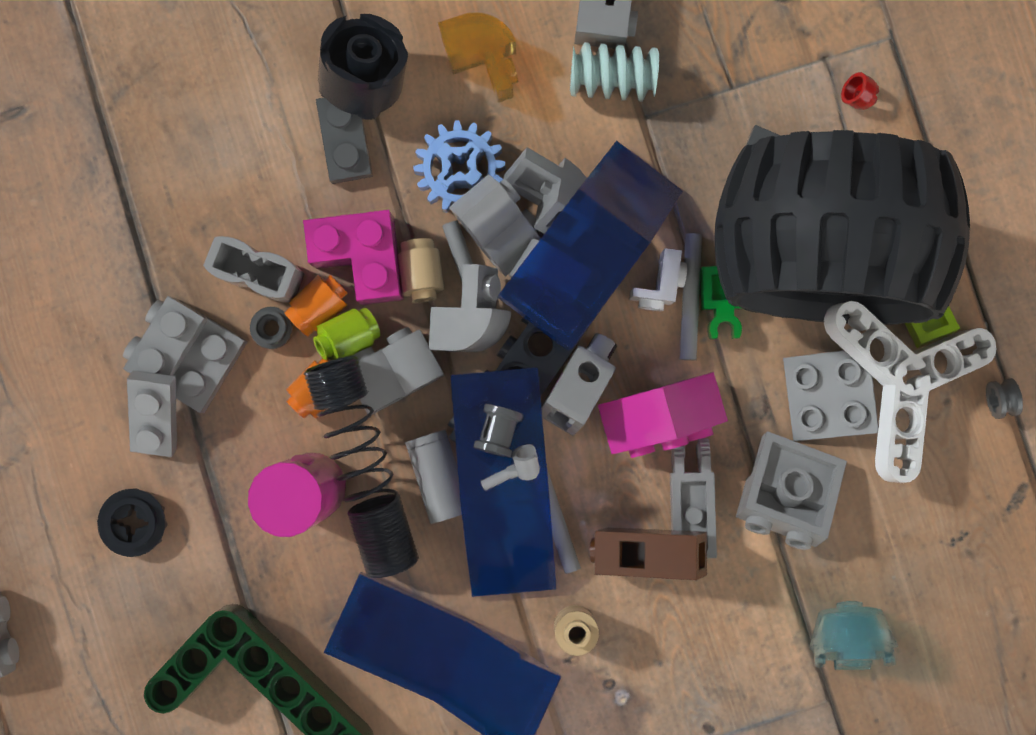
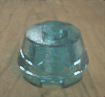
(852, 637)

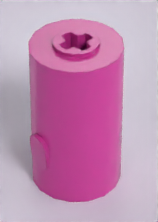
(296, 494)

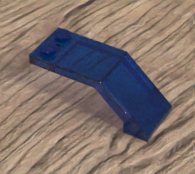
(591, 246)
(510, 523)
(442, 658)

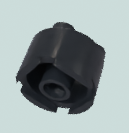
(362, 65)

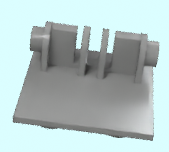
(829, 396)

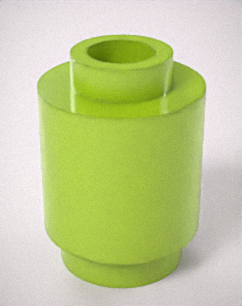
(346, 334)

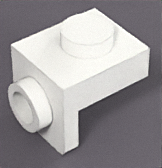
(670, 276)

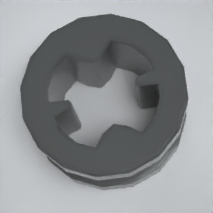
(1004, 398)

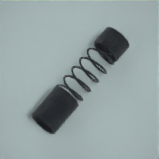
(379, 521)

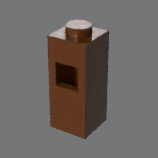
(649, 553)

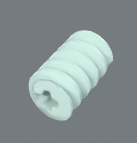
(614, 71)

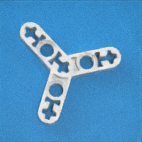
(890, 373)

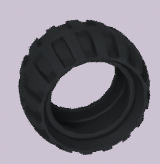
(842, 222)

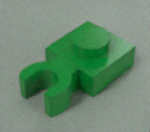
(714, 299)

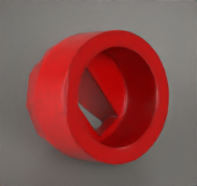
(860, 91)

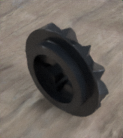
(119, 536)

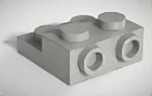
(185, 346)
(791, 491)

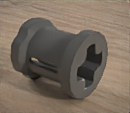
(498, 430)

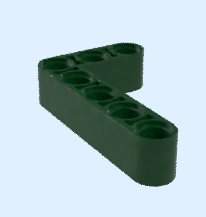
(265, 678)

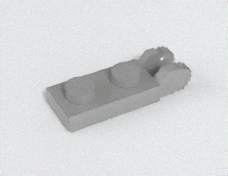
(694, 495)

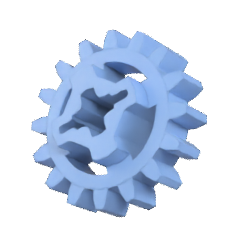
(446, 155)

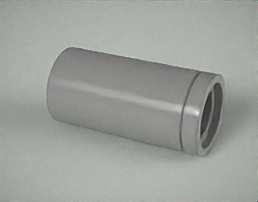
(436, 475)

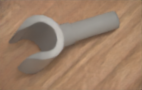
(525, 467)

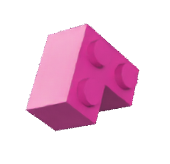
(364, 242)
(663, 416)

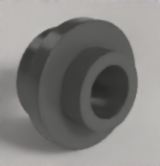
(258, 325)

